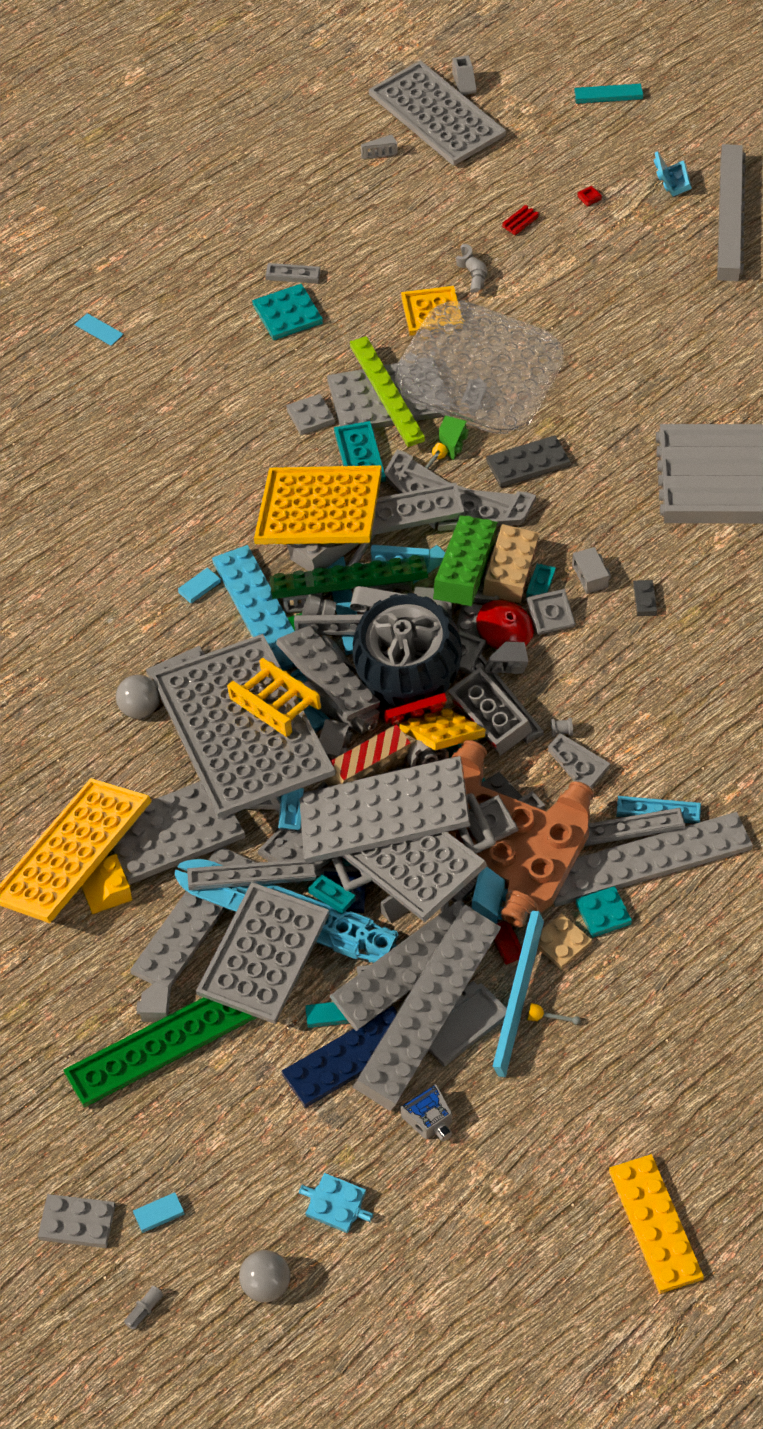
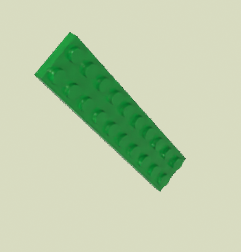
(152, 1048)

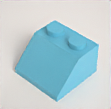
(489, 895)

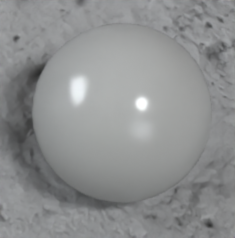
(137, 696)
(264, 1276)

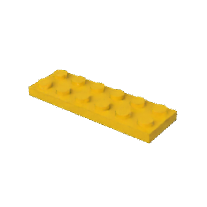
(656, 1224)

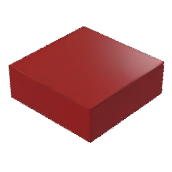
(589, 196)

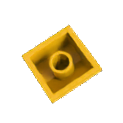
(107, 886)

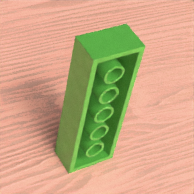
(465, 560)

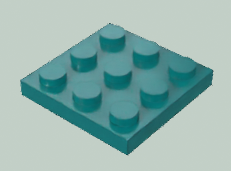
(287, 311)

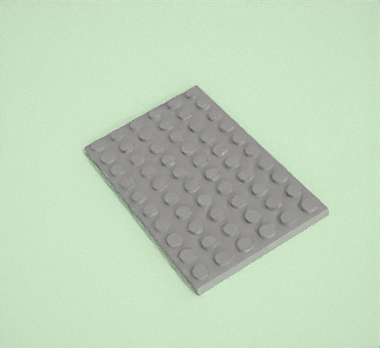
(230, 748)

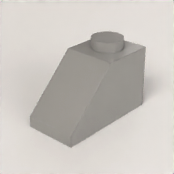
(154, 1003)

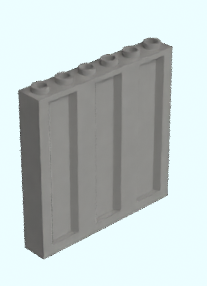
(711, 473)

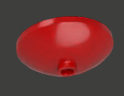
(497, 629)

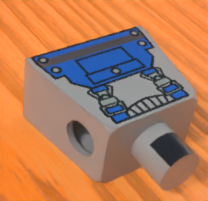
(428, 1114)

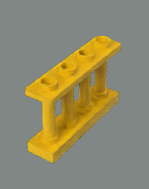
(269, 712)

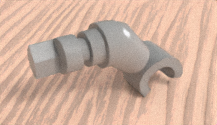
(475, 266)

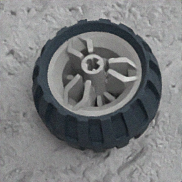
(408, 629)

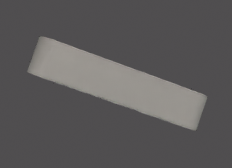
(364, 598)

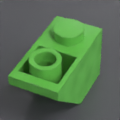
(452, 434)

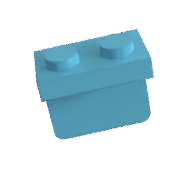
(675, 177)

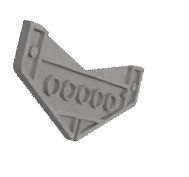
(505, 508)

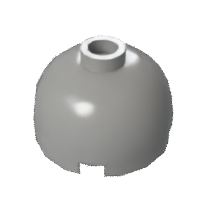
(421, 754)

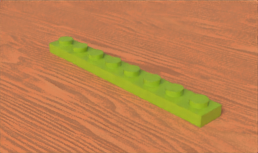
(387, 391)

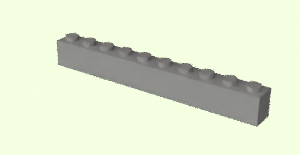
(730, 213)

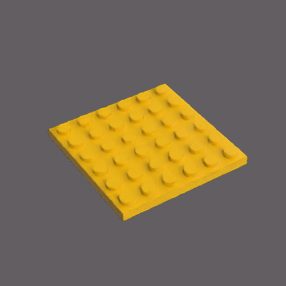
(318, 505)

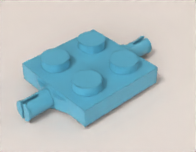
(336, 1203)

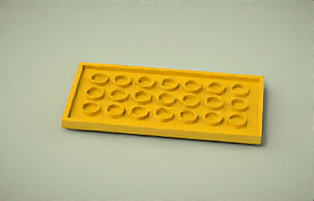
(71, 849)

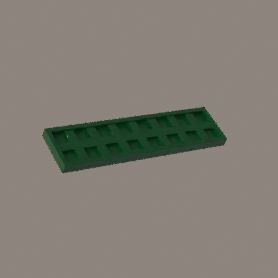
(348, 577)

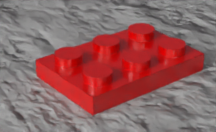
(415, 709)

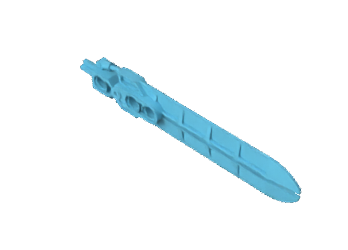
(345, 943)

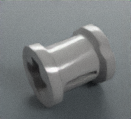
(562, 727)

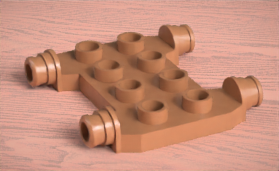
(543, 848)

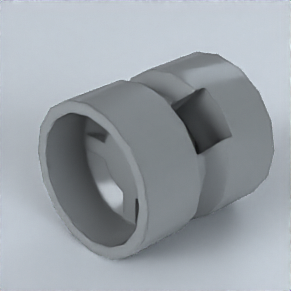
(314, 606)

